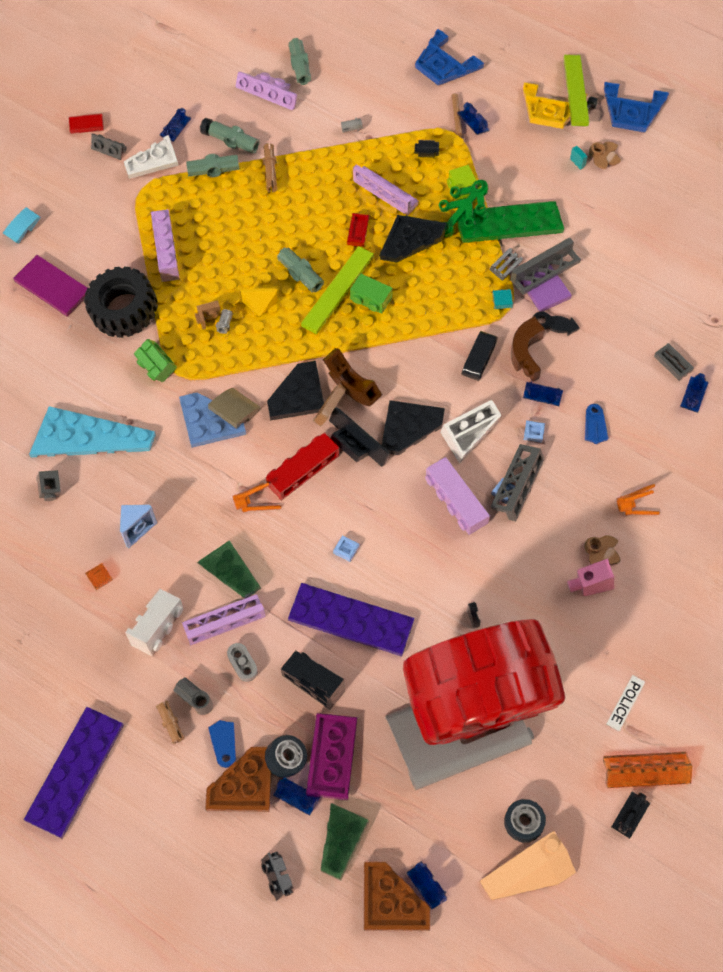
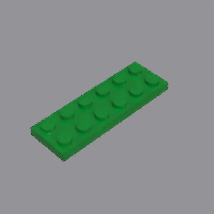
(512, 222)

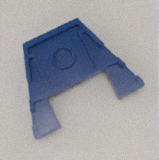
(442, 67)
(631, 113)

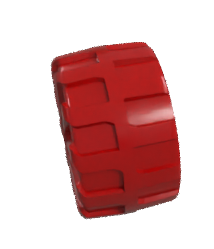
(483, 681)

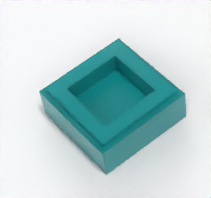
(578, 157)
(502, 299)

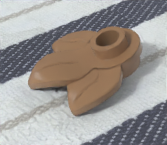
(604, 154)
(605, 549)

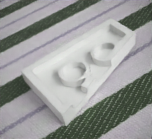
(154, 159)

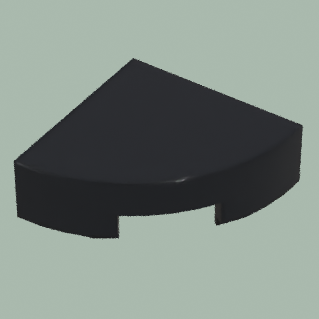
(472, 610)

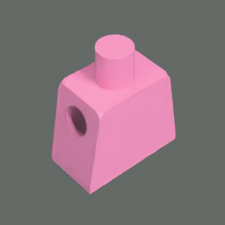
(593, 579)

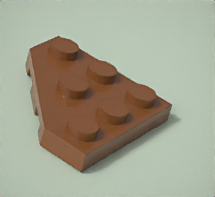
(243, 785)
(391, 902)

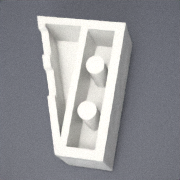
(470, 428)
(155, 623)

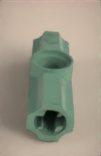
(299, 61)
(234, 137)
(212, 165)
(300, 269)

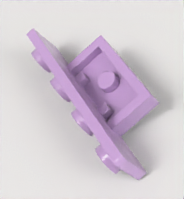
(268, 88)

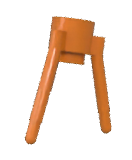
(242, 500)
(627, 502)

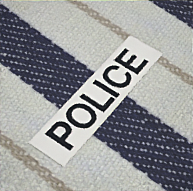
(625, 703)

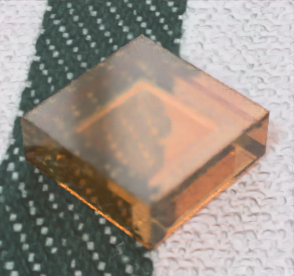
(99, 576)

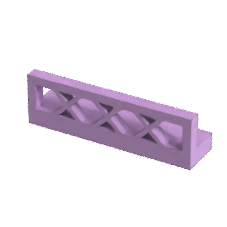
(384, 189)
(225, 622)

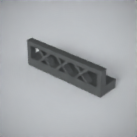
(543, 260)
(523, 485)

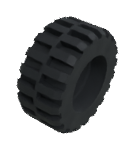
(116, 283)

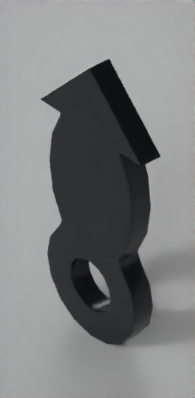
(558, 323)

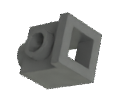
(50, 479)

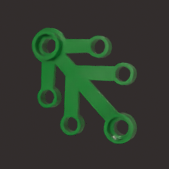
(465, 205)

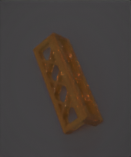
(648, 772)

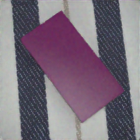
(51, 285)
(332, 756)

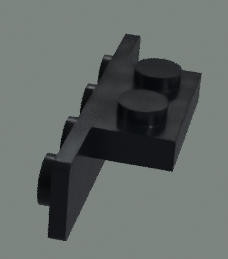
(355, 440)

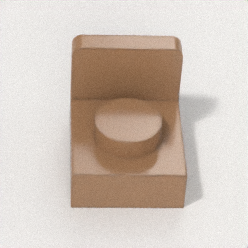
(207, 311)

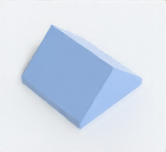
(135, 522)

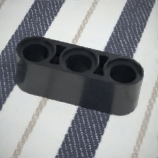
(479, 355)

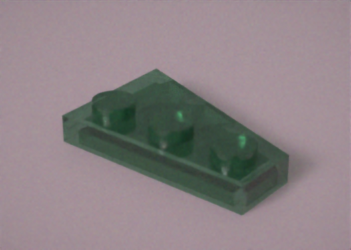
(231, 570)
(342, 839)

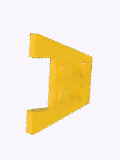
(545, 110)

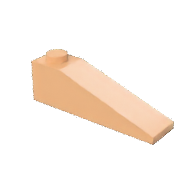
(536, 867)

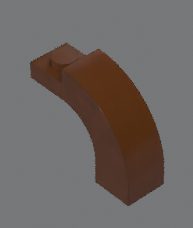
(525, 336)
(357, 387)

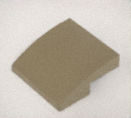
(234, 407)

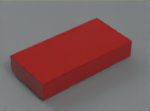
(86, 123)
(358, 230)

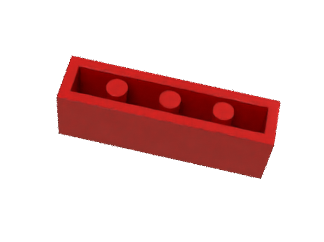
(302, 466)

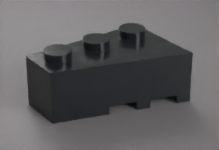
(314, 679)

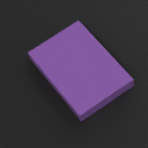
(549, 293)

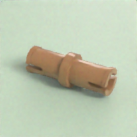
(170, 722)

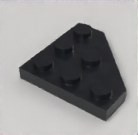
(411, 236)
(297, 394)
(409, 425)

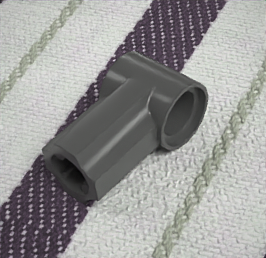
(193, 695)

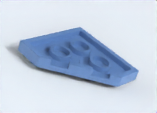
(203, 424)

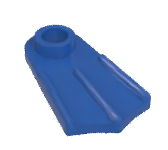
(595, 425)
(223, 742)

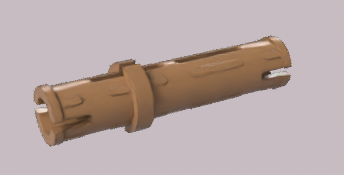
(269, 161)

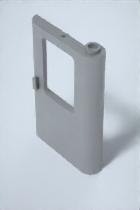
(437, 762)

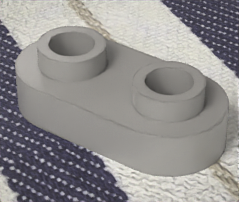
(243, 662)

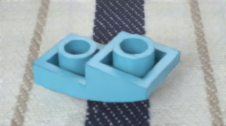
(21, 224)

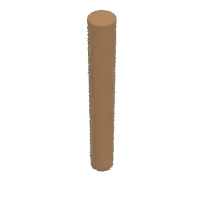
(457, 119)

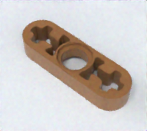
(329, 405)

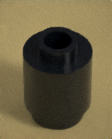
(427, 148)

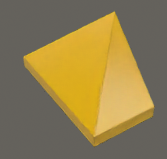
(259, 299)

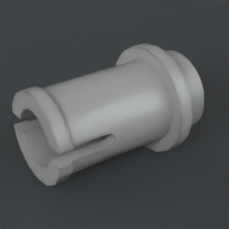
(351, 125)
(223, 324)

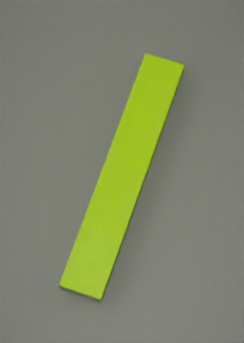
(576, 90)
(337, 290)

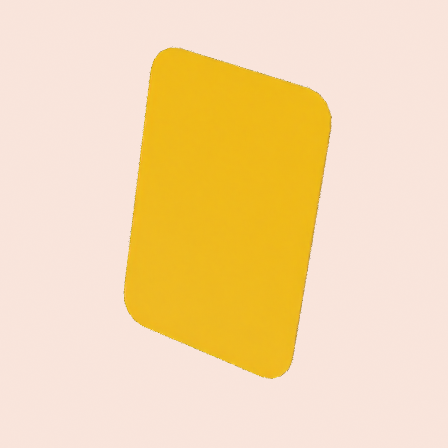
(234, 229)

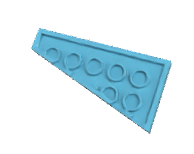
(83, 435)

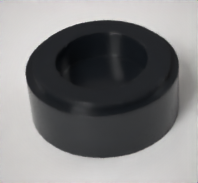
(205, 125)

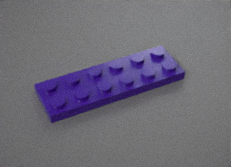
(351, 619)
(73, 772)

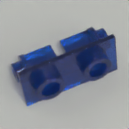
(475, 122)
(175, 125)
(694, 393)
(542, 394)
(295, 796)
(428, 888)

